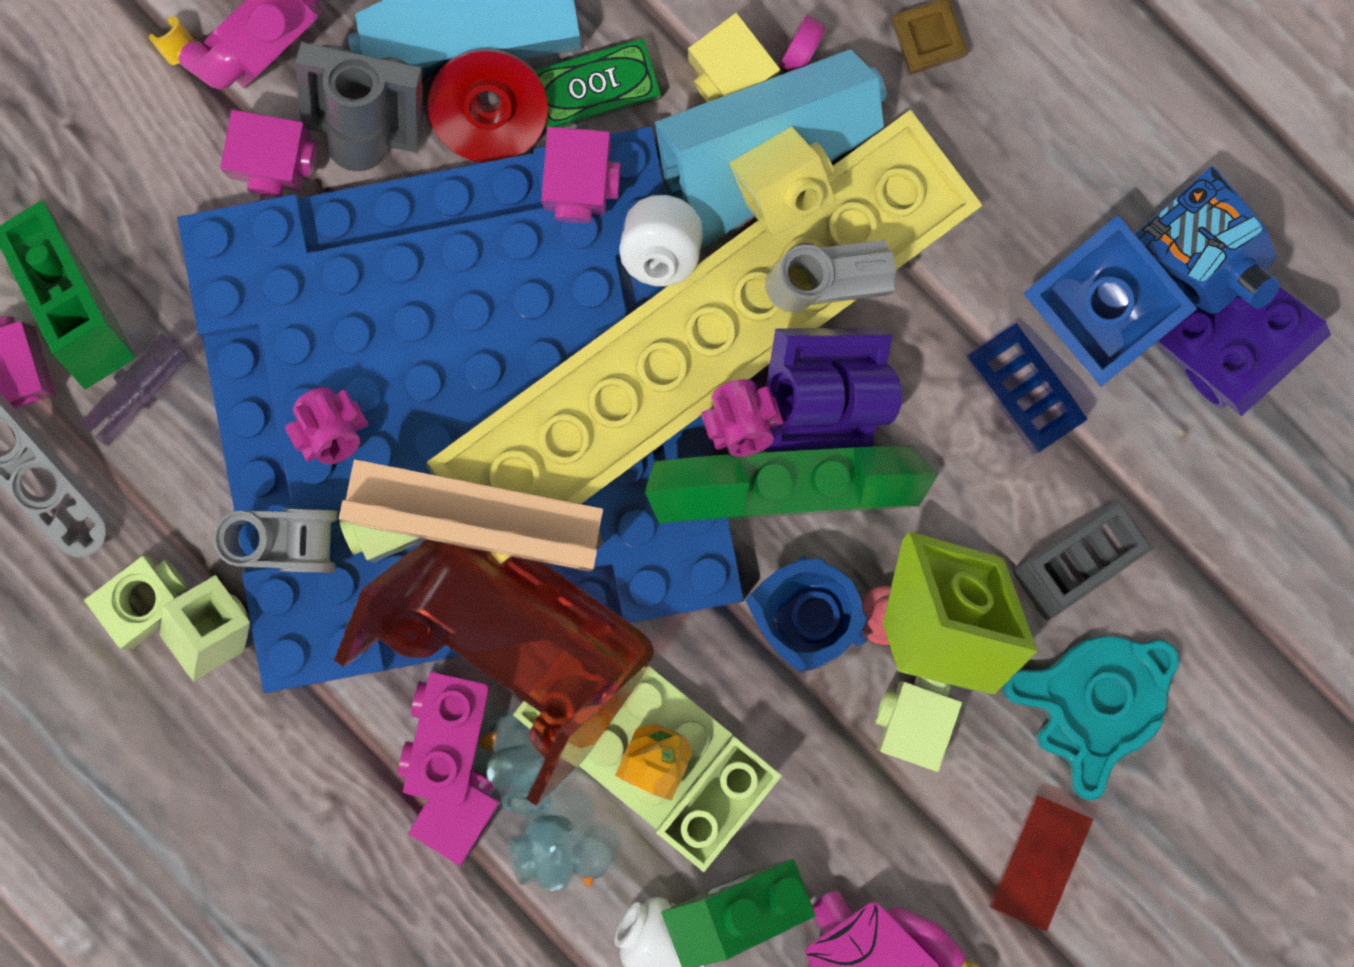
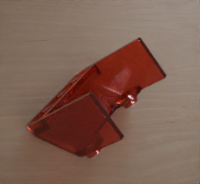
(520, 629)

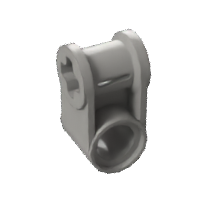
(288, 539)

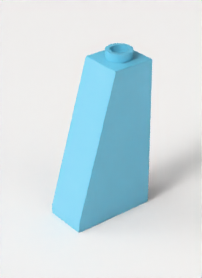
(438, 30)
(824, 102)

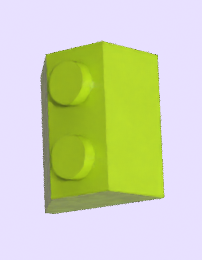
(955, 616)

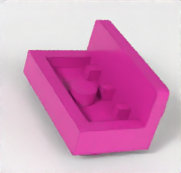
(445, 738)

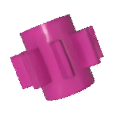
(742, 418)
(326, 425)

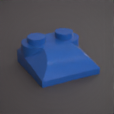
(1109, 300)

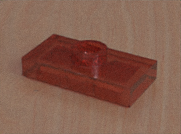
(1040, 862)

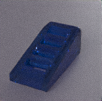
(1058, 395)

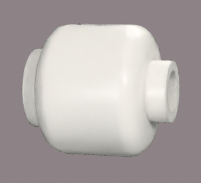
(661, 240)
(645, 937)

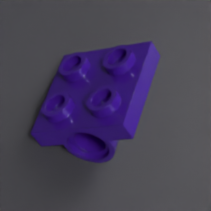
(1243, 349)
(831, 387)

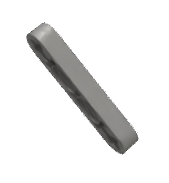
(31, 453)

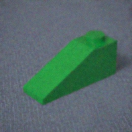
(63, 297)

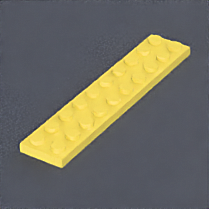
(715, 327)

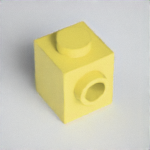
(729, 60)
(784, 180)

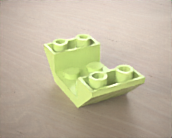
(717, 788)

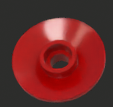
(482, 130)

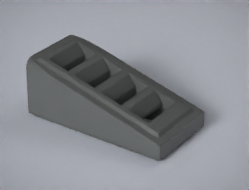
(1041, 586)

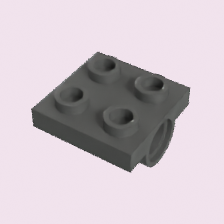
(359, 103)

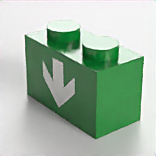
(738, 914)

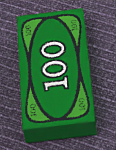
(599, 84)

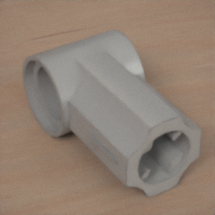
(834, 274)

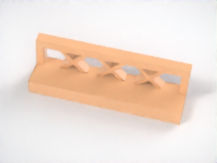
(471, 515)

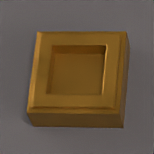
(929, 36)

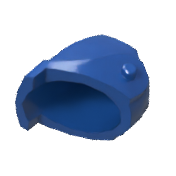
(809, 613)

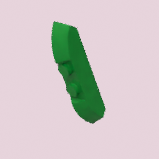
(788, 483)

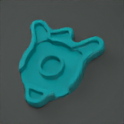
(1099, 703)

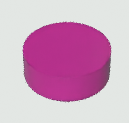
(802, 44)

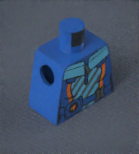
(1213, 245)

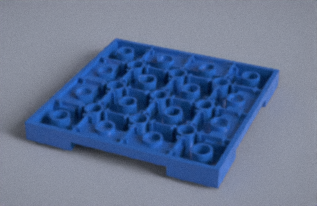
(432, 315)

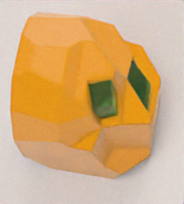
(655, 760)

